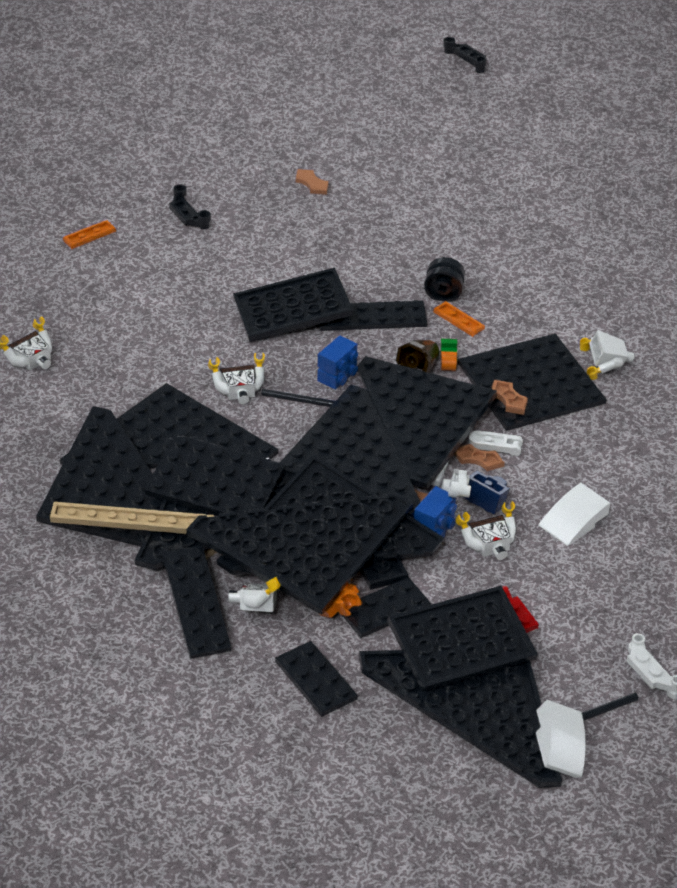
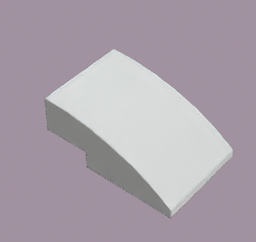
(575, 514)
(561, 738)

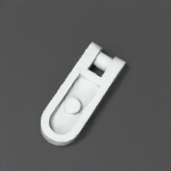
(496, 441)

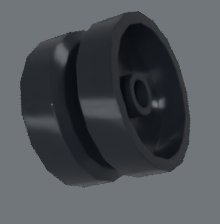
(444, 279)

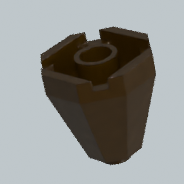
(418, 354)

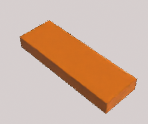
(89, 234)
(459, 318)

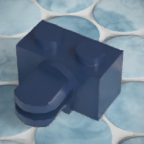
(487, 491)

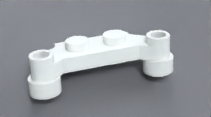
(458, 484)
(649, 668)

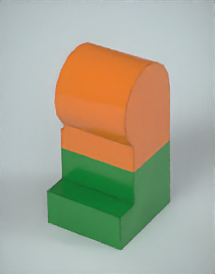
(448, 354)

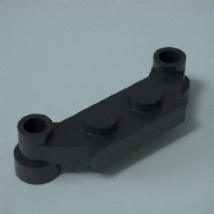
(465, 52)
(186, 212)

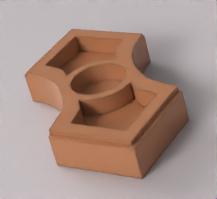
(308, 178)
(511, 399)
(487, 459)

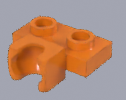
(343, 602)

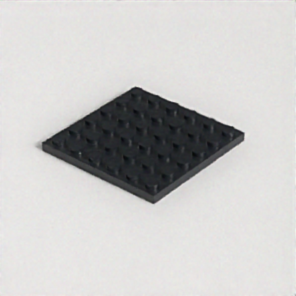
(541, 372)

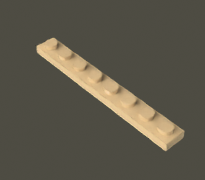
(122, 517)

